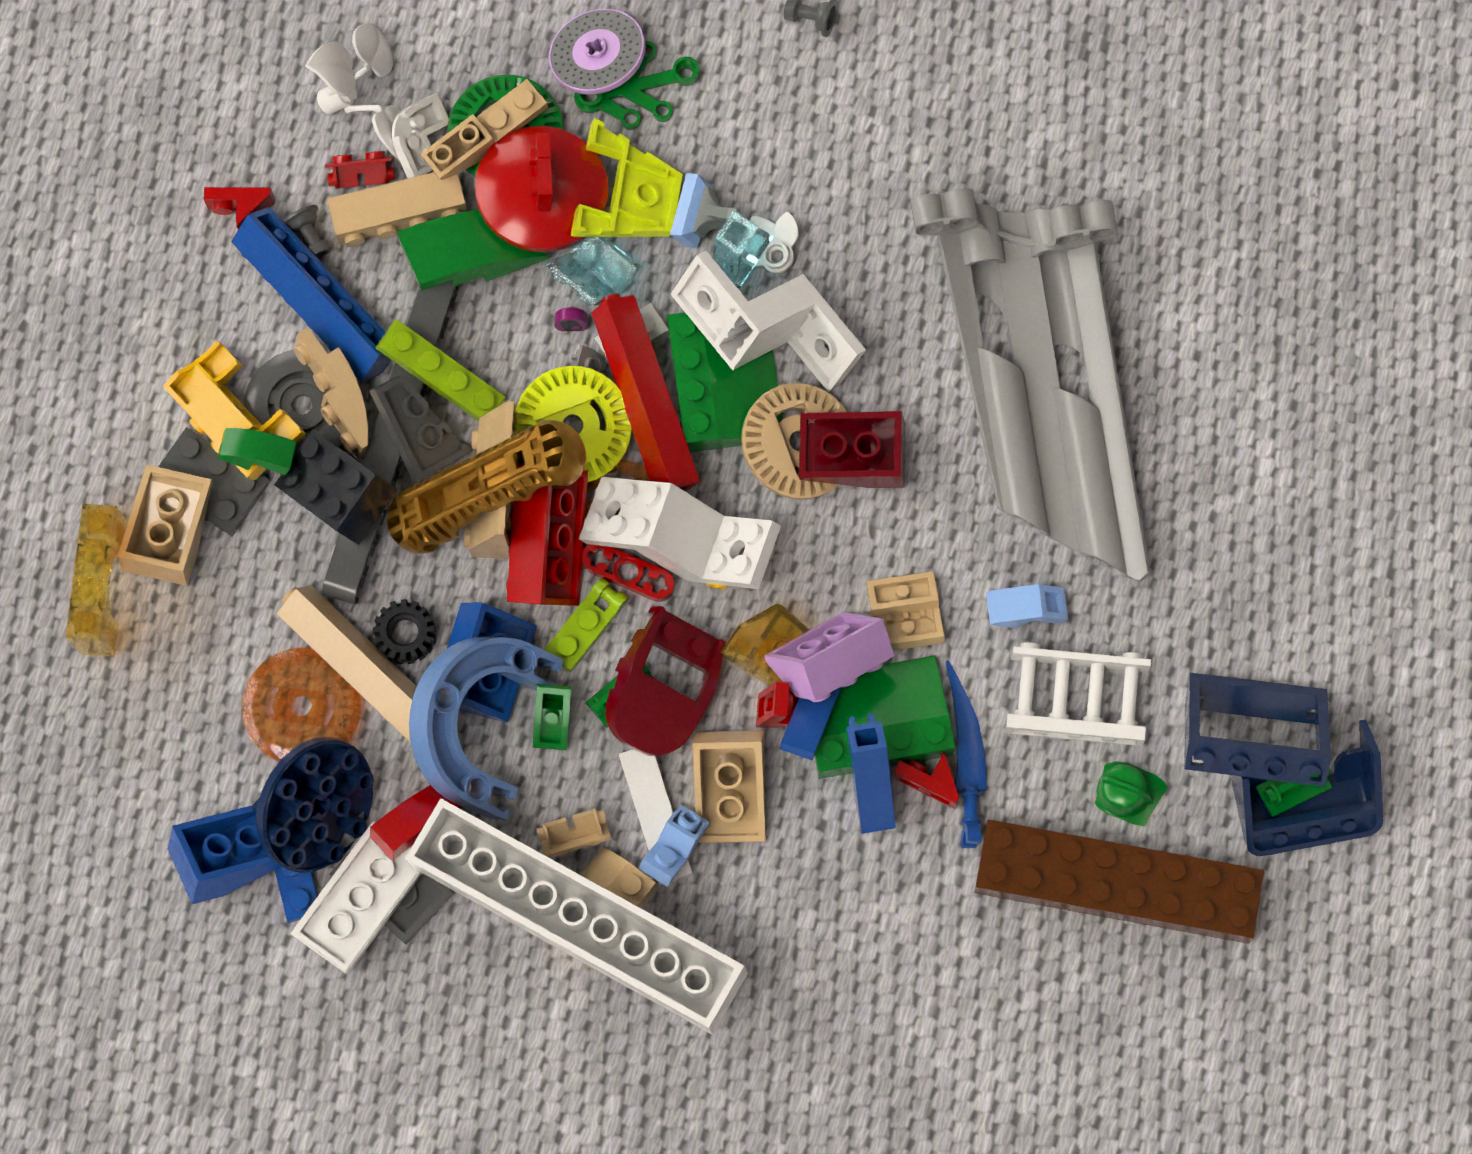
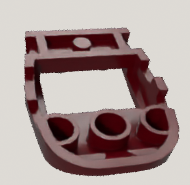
(649, 712)

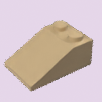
(165, 525)
(730, 785)

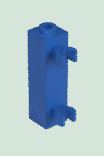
(871, 775)

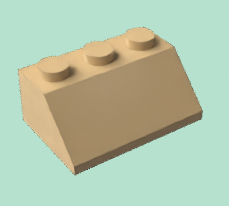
(620, 878)

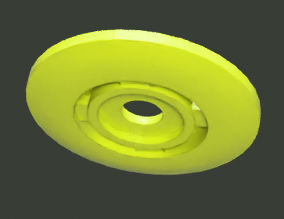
(570, 392)

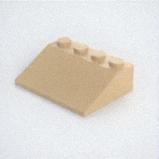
(491, 530)

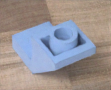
(1026, 604)
(674, 845)

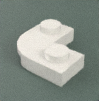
(411, 132)

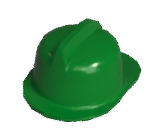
(1129, 792)

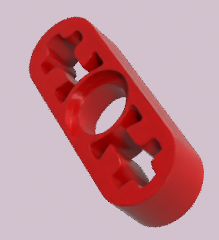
(624, 558)

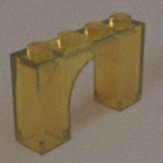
(90, 620)

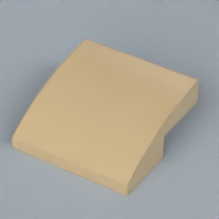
(908, 609)

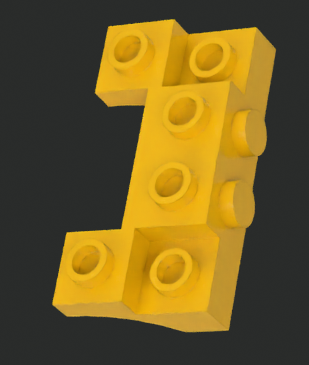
(213, 407)

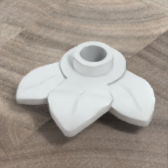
(785, 236)

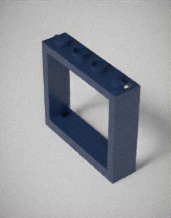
(1263, 701)

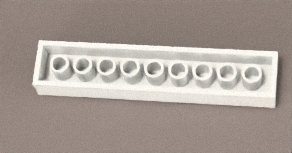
(577, 916)

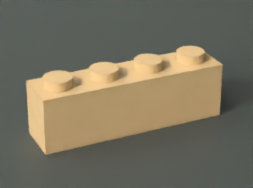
(394, 207)

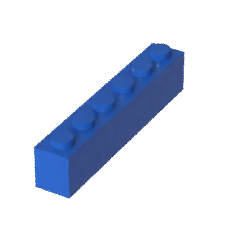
(312, 291)

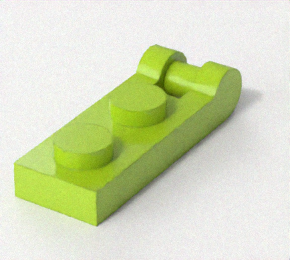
(586, 624)

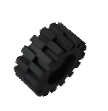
(399, 612)

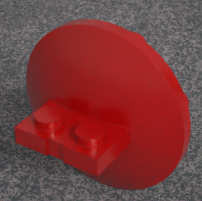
(535, 183)

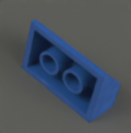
(494, 693)

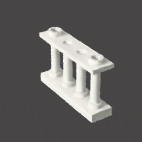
(1058, 722)

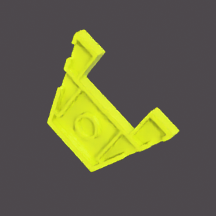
(642, 195)

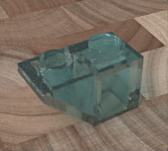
(739, 247)

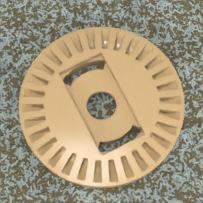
(767, 441)

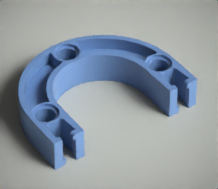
(435, 725)

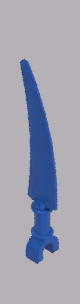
(970, 760)

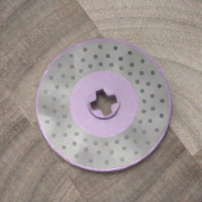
(605, 70)

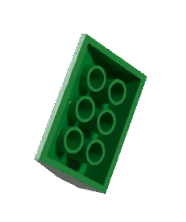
(711, 393)
(910, 707)

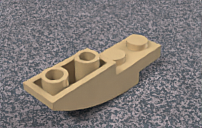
(475, 135)
(343, 401)

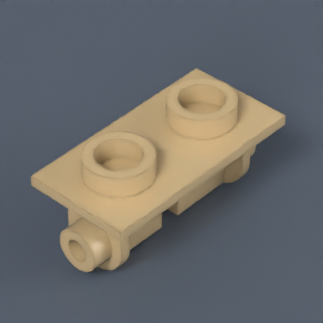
(589, 830)

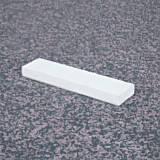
(649, 797)

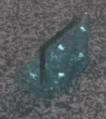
(594, 269)

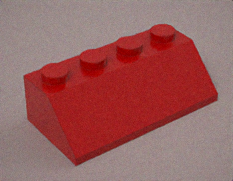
(547, 545)

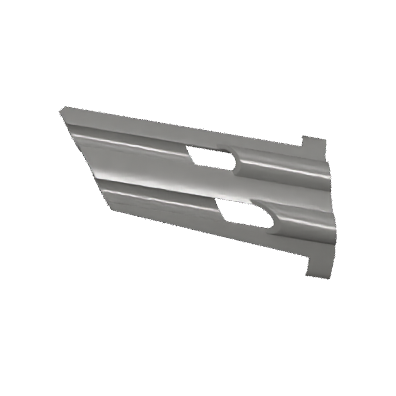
(1045, 448)

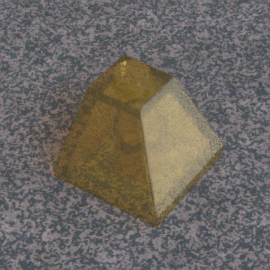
(759, 637)

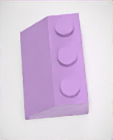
(831, 655)

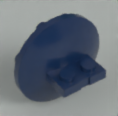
(312, 804)

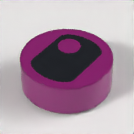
(571, 319)

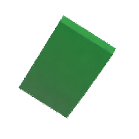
(460, 250)

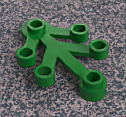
(633, 89)

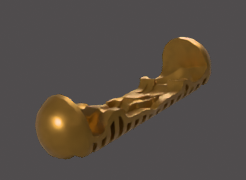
(483, 483)

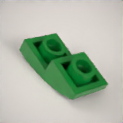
(252, 447)

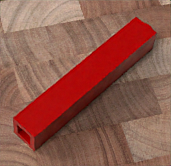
(644, 392)

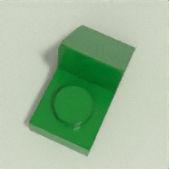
(552, 716)

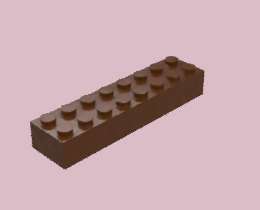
(1119, 881)

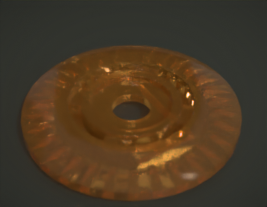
(297, 674)

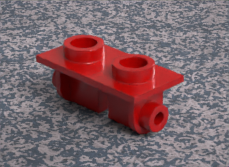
(346, 170)

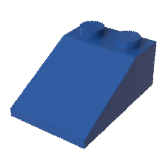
(218, 854)

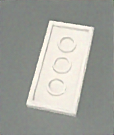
(355, 904)

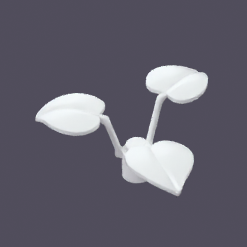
(334, 66)

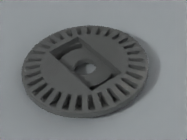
(278, 385)

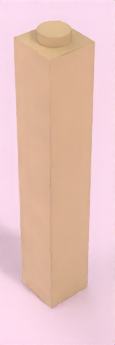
(350, 654)

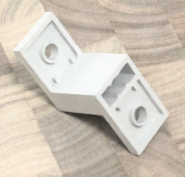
(751, 328)
(679, 532)

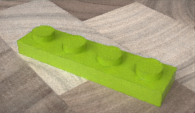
(438, 371)

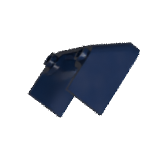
(1341, 814)

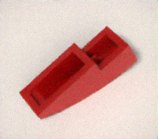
(403, 824)

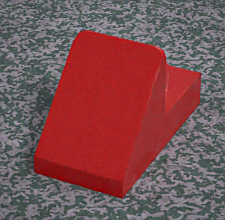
(242, 199)
(775, 706)
(937, 786)

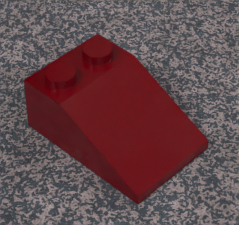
(853, 448)

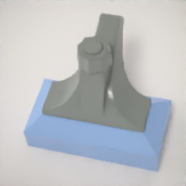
(697, 212)

